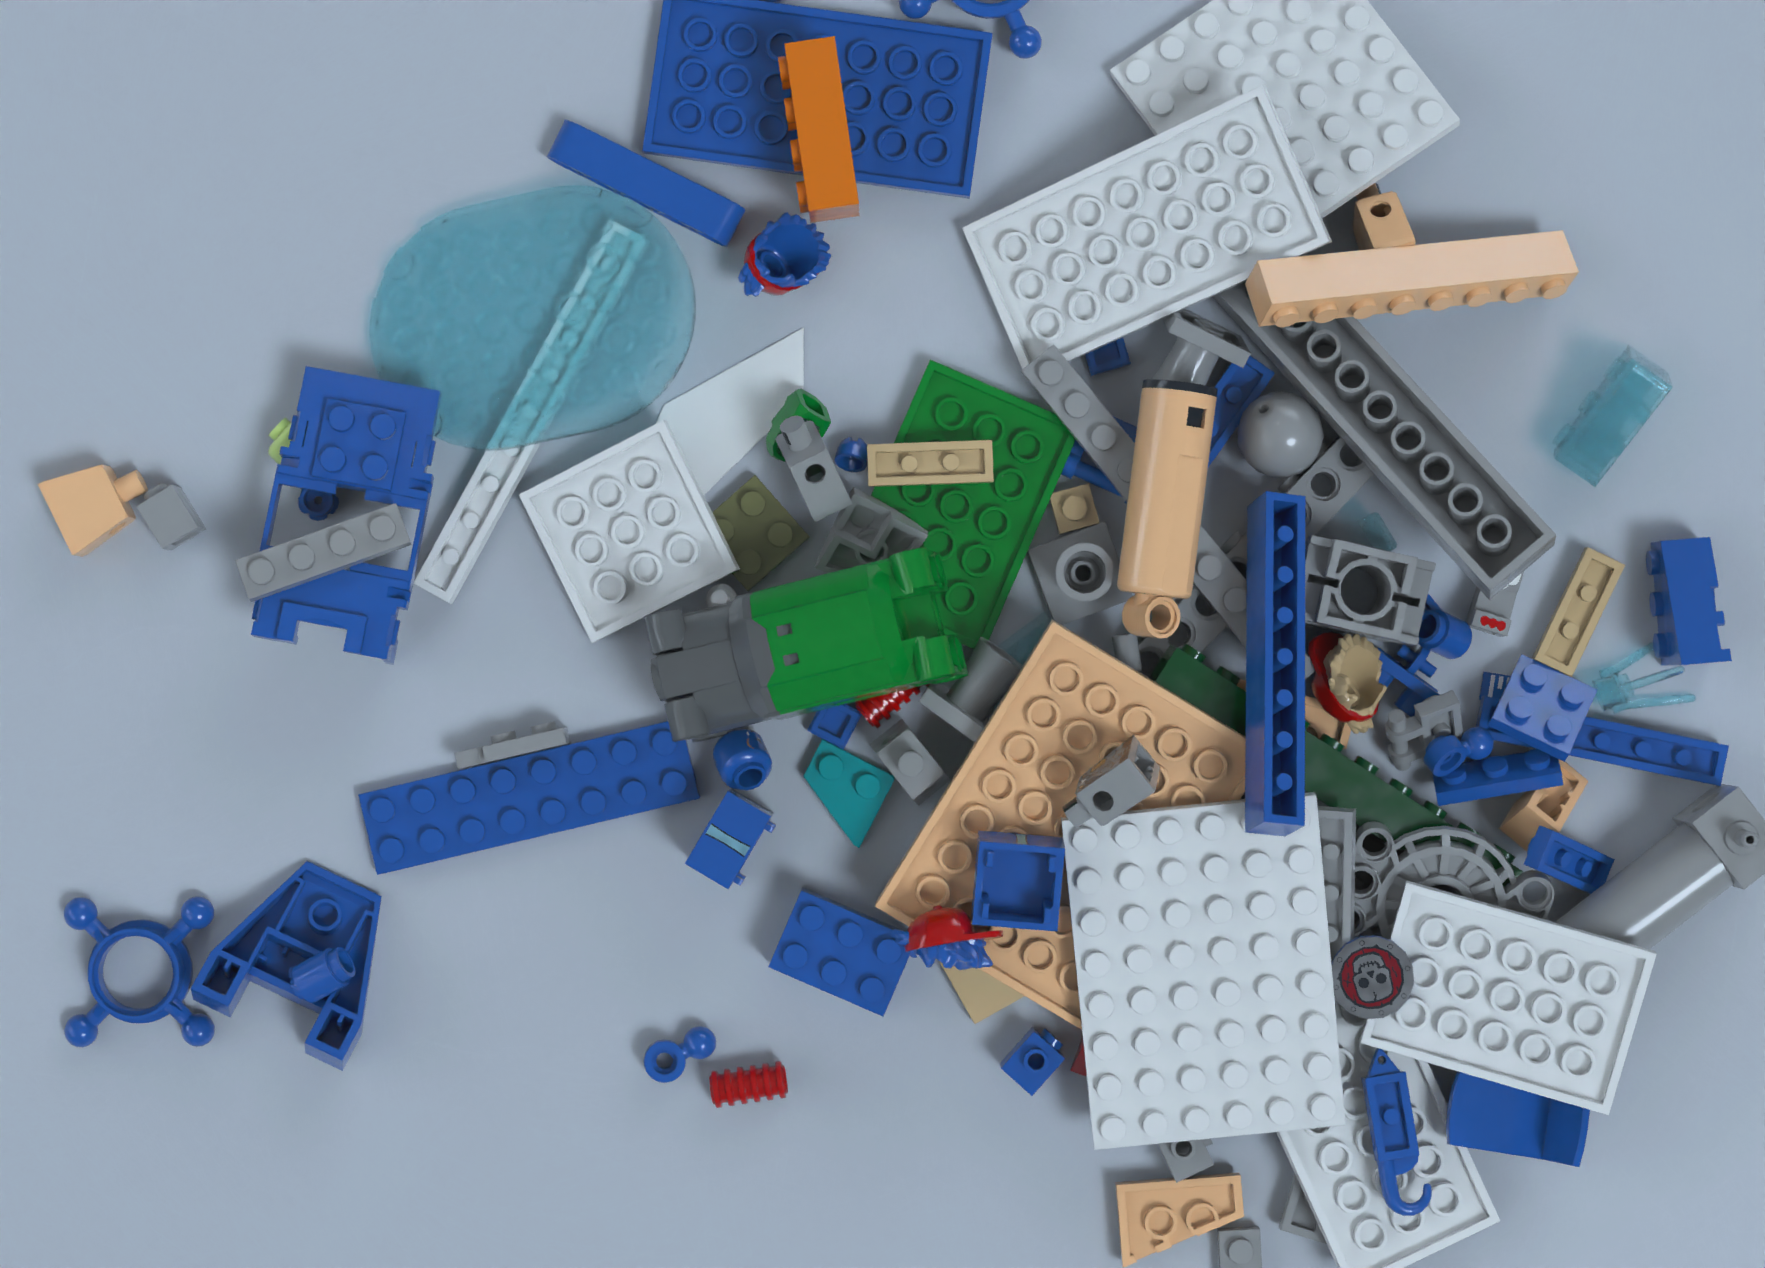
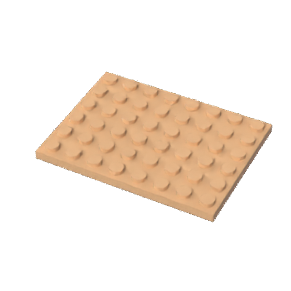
(1049, 730)

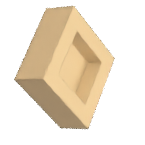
(1074, 509)

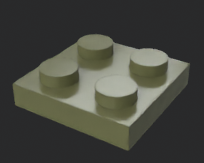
(757, 531)

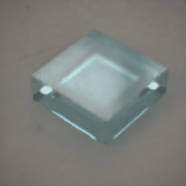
(1377, 532)

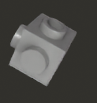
(1186, 1157)

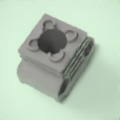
(1400, 584)

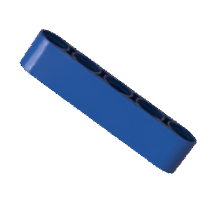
(646, 183)

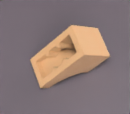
(1544, 807)

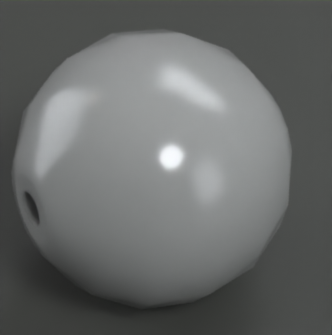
(1280, 434)

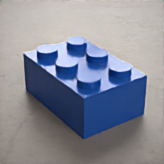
(840, 952)

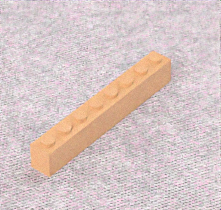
(1410, 278)

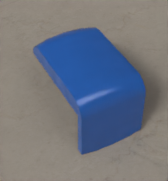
(1514, 1121)

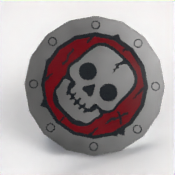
(1372, 977)

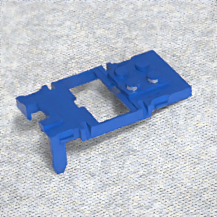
(361, 439)

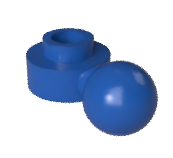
(1448, 752)
(697, 1043)

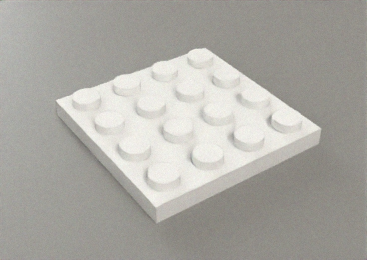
(629, 531)

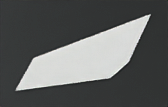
(734, 409)

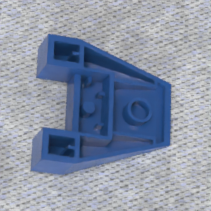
(293, 924)

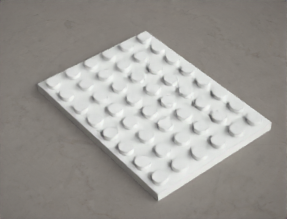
(1202, 975)

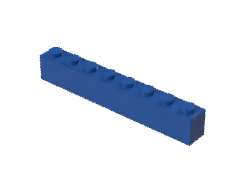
(1275, 665)

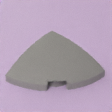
(867, 534)

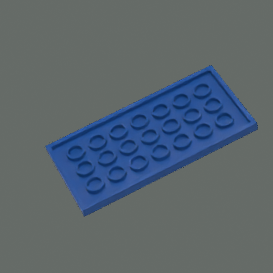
(905, 85)

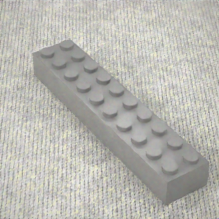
(1404, 442)

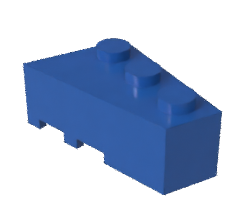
(1685, 602)

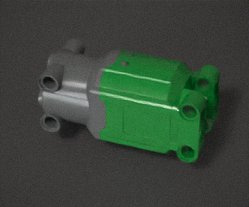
(804, 646)

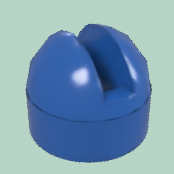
(852, 455)

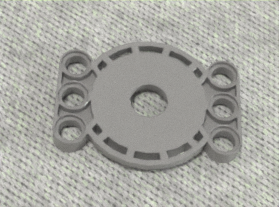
(1437, 864)

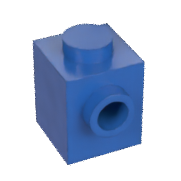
(1033, 1059)

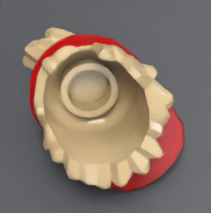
(1347, 678)

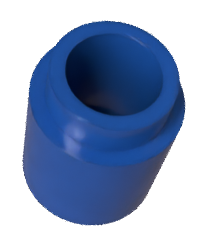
(1444, 634)
(322, 974)

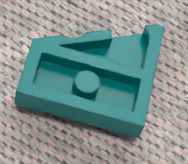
(848, 788)

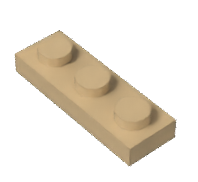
(930, 463)
(1578, 611)

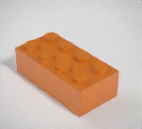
(822, 130)

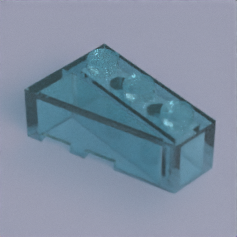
(1612, 415)

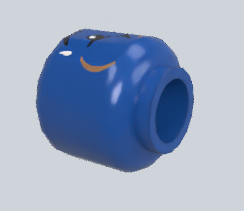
(742, 759)

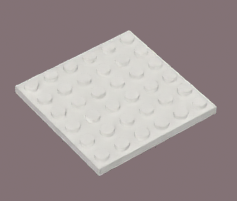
(1331, 69)

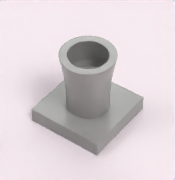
(1199, 348)
(1056, 566)
(974, 696)

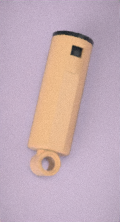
(1165, 503)

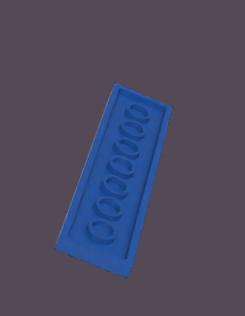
(527, 797)

